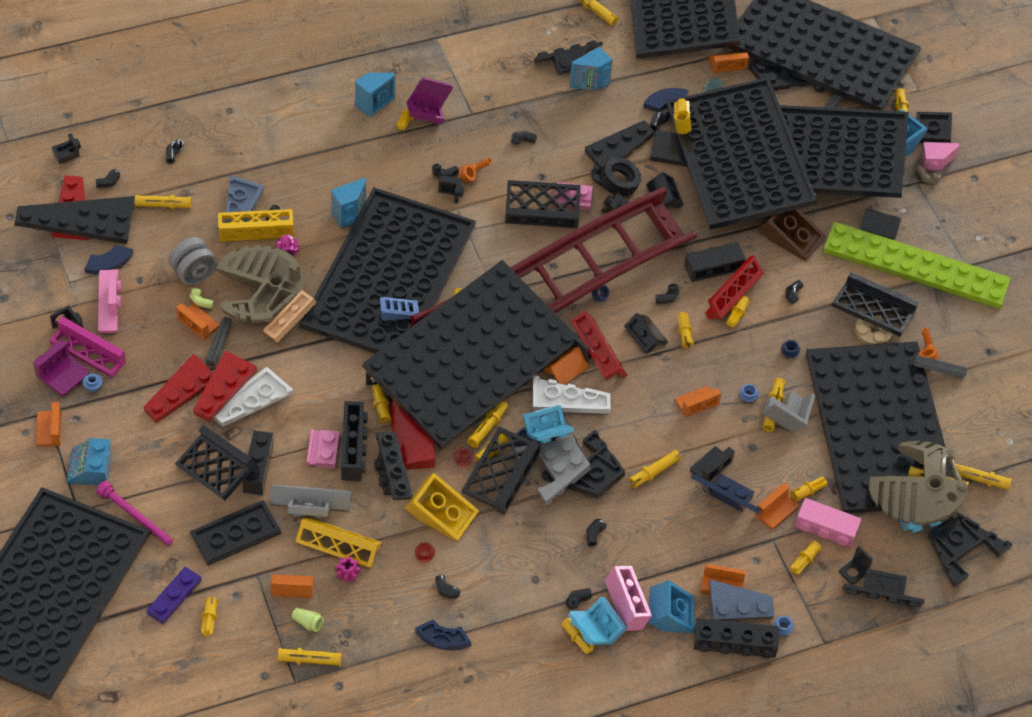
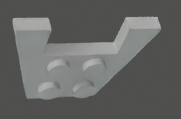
(564, 464)

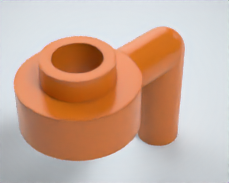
(468, 172)
(929, 351)

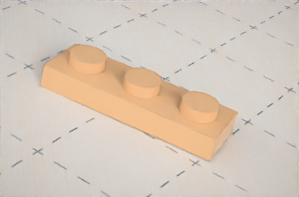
(289, 316)

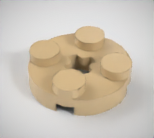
(866, 337)

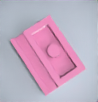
(585, 197)
(323, 448)

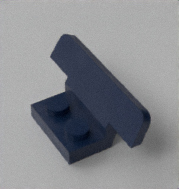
(729, 492)

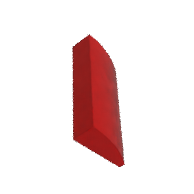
(414, 444)

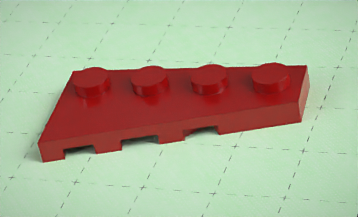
(71, 190)
(223, 385)
(179, 389)

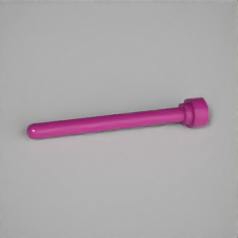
(106, 491)

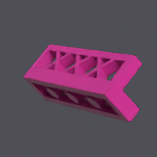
(94, 345)

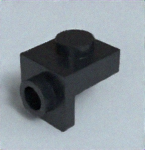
(67, 150)
(451, 186)
(613, 202)

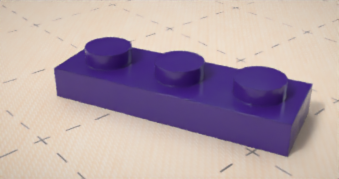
(174, 595)

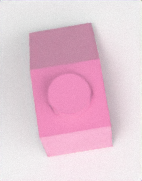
(938, 155)

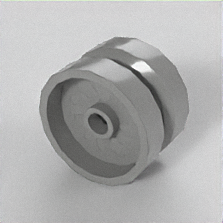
(192, 261)

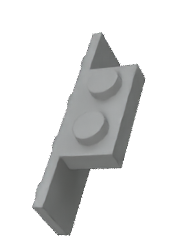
(309, 500)

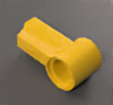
(682, 116)

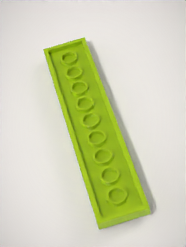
(917, 265)

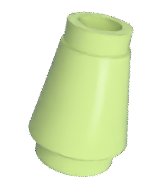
(308, 619)

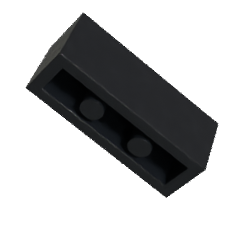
(714, 261)
(261, 452)

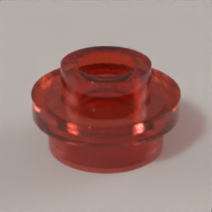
(463, 461)
(424, 547)

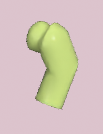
(198, 300)

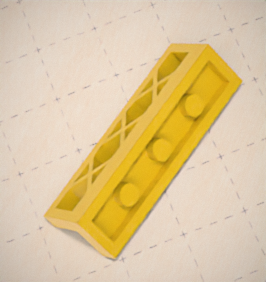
(255, 228)
(343, 535)

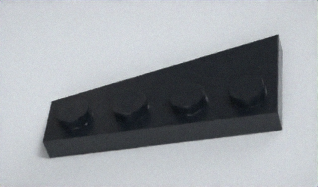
(619, 144)

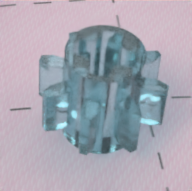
(713, 84)

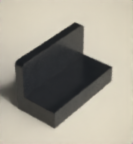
(672, 196)
(880, 224)
(645, 332)
(713, 463)

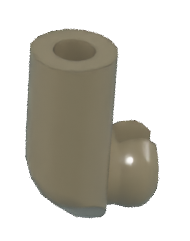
(928, 178)

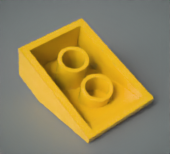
(441, 507)

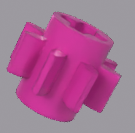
(288, 244)
(347, 569)

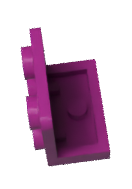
(428, 99)
(59, 369)

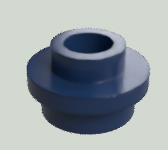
(605, 292)
(788, 346)

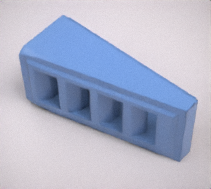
(391, 314)

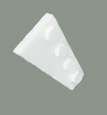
(255, 395)
(569, 397)

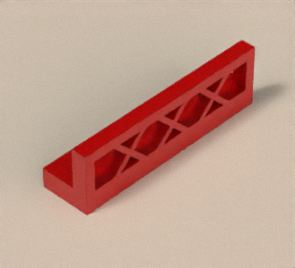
(734, 288)
(598, 345)

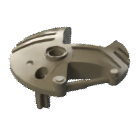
(269, 270)
(915, 497)

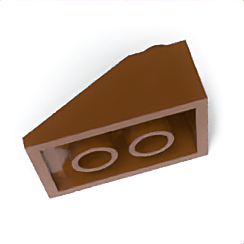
(792, 232)

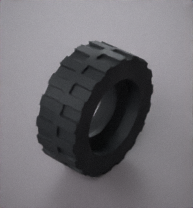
(624, 167)

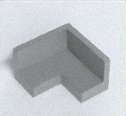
(793, 413)

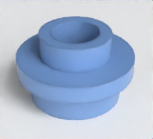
(92, 386)
(748, 389)
(786, 621)

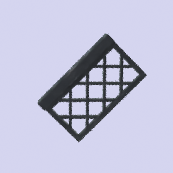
(542, 216)
(878, 296)
(223, 448)
(515, 479)

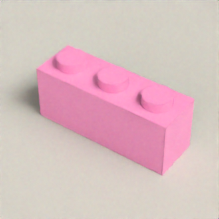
(827, 522)
(628, 597)

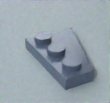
(242, 196)
(737, 603)

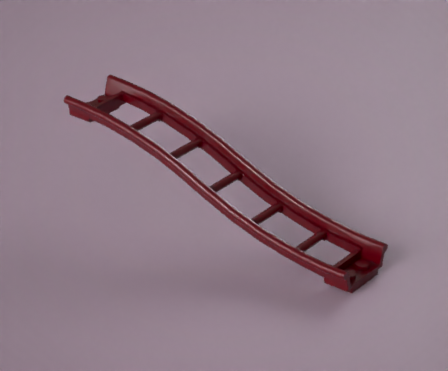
(650, 203)

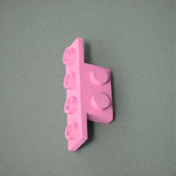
(108, 301)

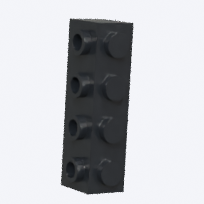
(352, 442)
(736, 638)

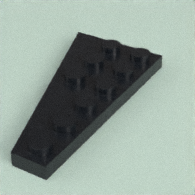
(96, 219)

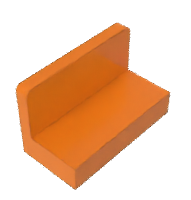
(728, 62)
(196, 320)
(567, 366)
(698, 400)
(49, 426)
(776, 507)
(721, 574)
(292, 586)

